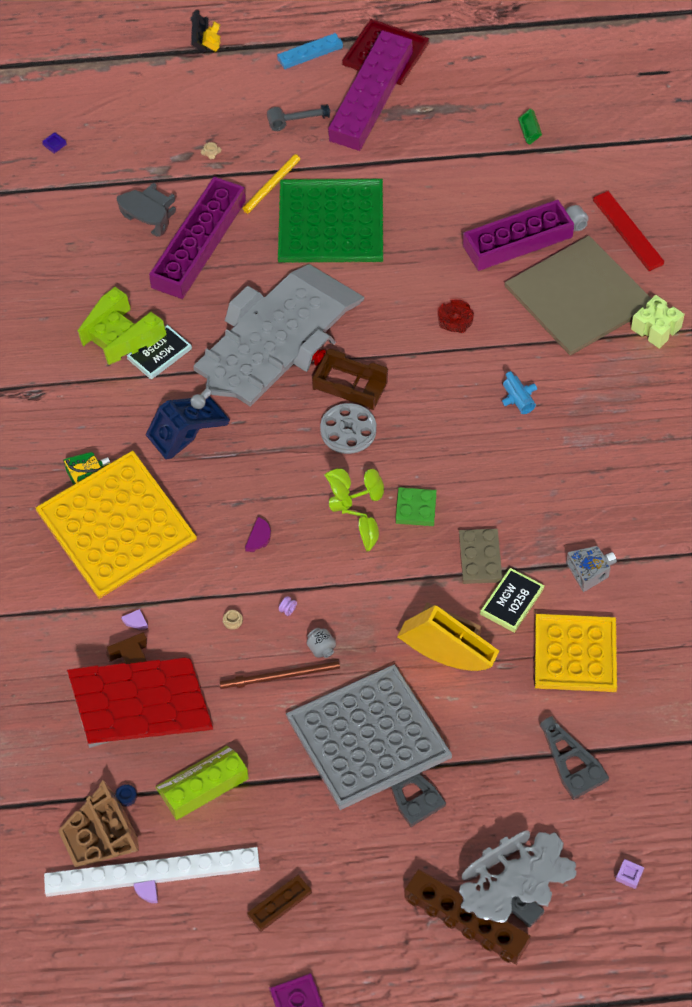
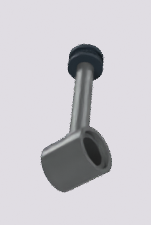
(278, 119)

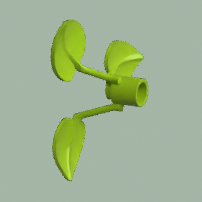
(340, 485)

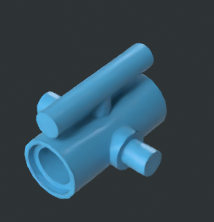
(519, 394)

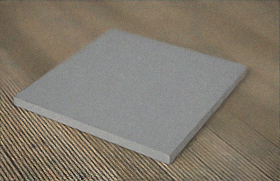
(350, 726)

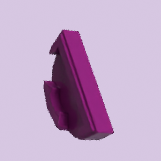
(259, 536)

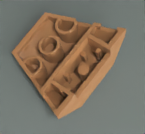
(99, 830)

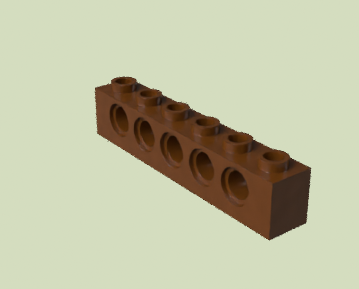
(424, 883)

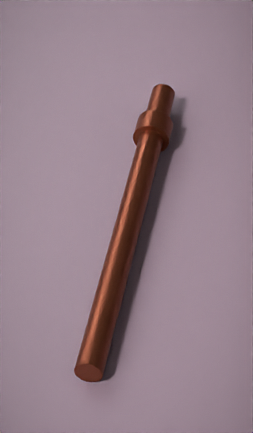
(241, 681)

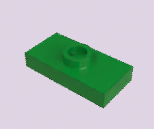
(530, 126)

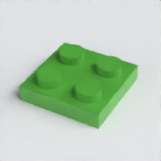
(416, 506)

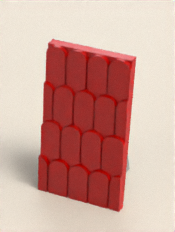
(139, 700)

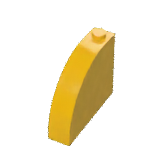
(447, 641)

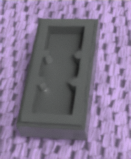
(526, 912)

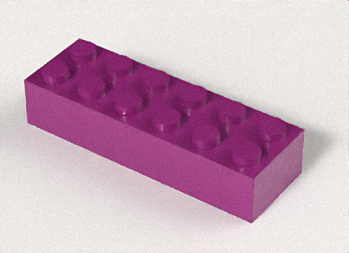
(518, 235)

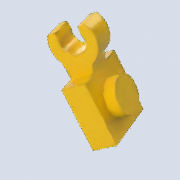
(210, 37)

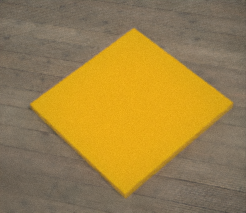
(115, 524)

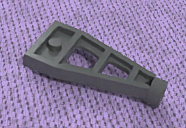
(583, 780)
(420, 807)

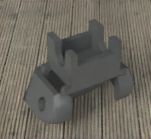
(148, 207)

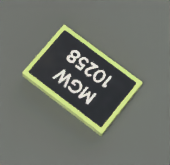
(512, 600)

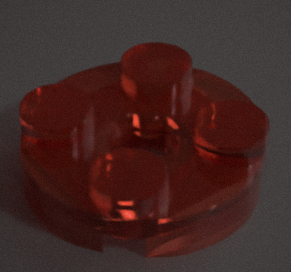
(452, 324)

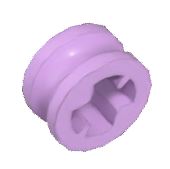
(287, 606)

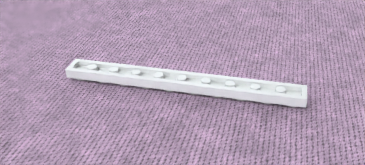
(159, 870)

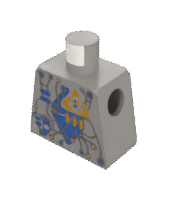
(590, 566)

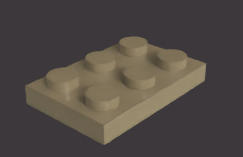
(480, 556)

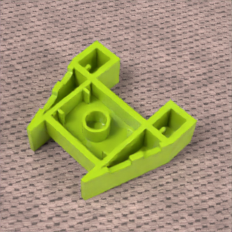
(116, 333)

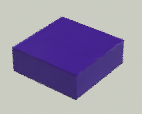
(54, 142)

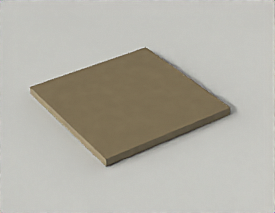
(578, 295)

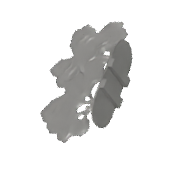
(522, 877)

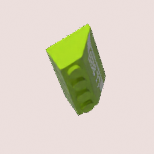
(203, 782)

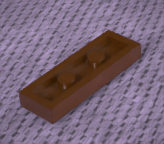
(279, 903)

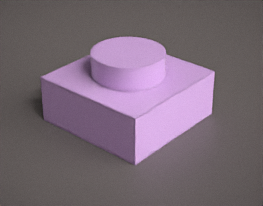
(629, 874)

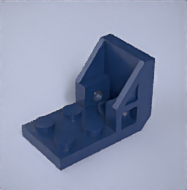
(178, 424)

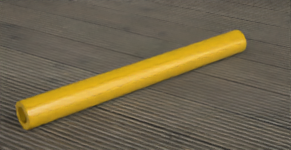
(282, 172)

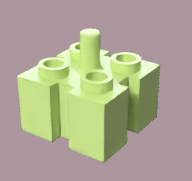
(657, 321)

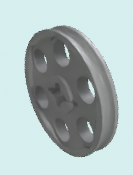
(348, 421)

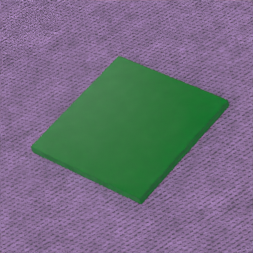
(330, 220)

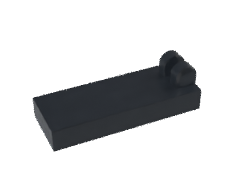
(199, 26)

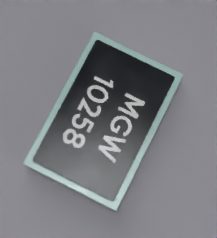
(160, 355)

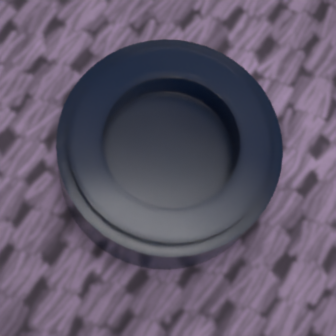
(126, 795)

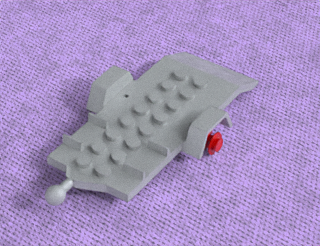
(282, 333)

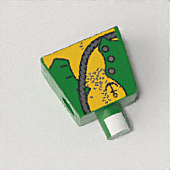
(83, 466)

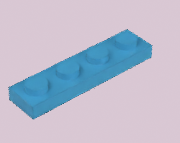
(309, 51)

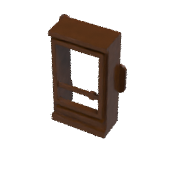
(373, 372)

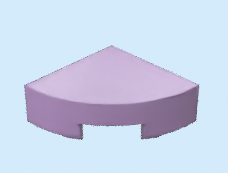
(135, 620)
(146, 891)

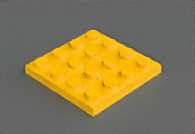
(575, 653)

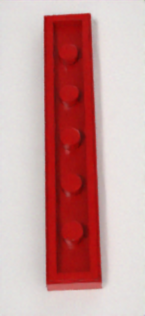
(628, 231)

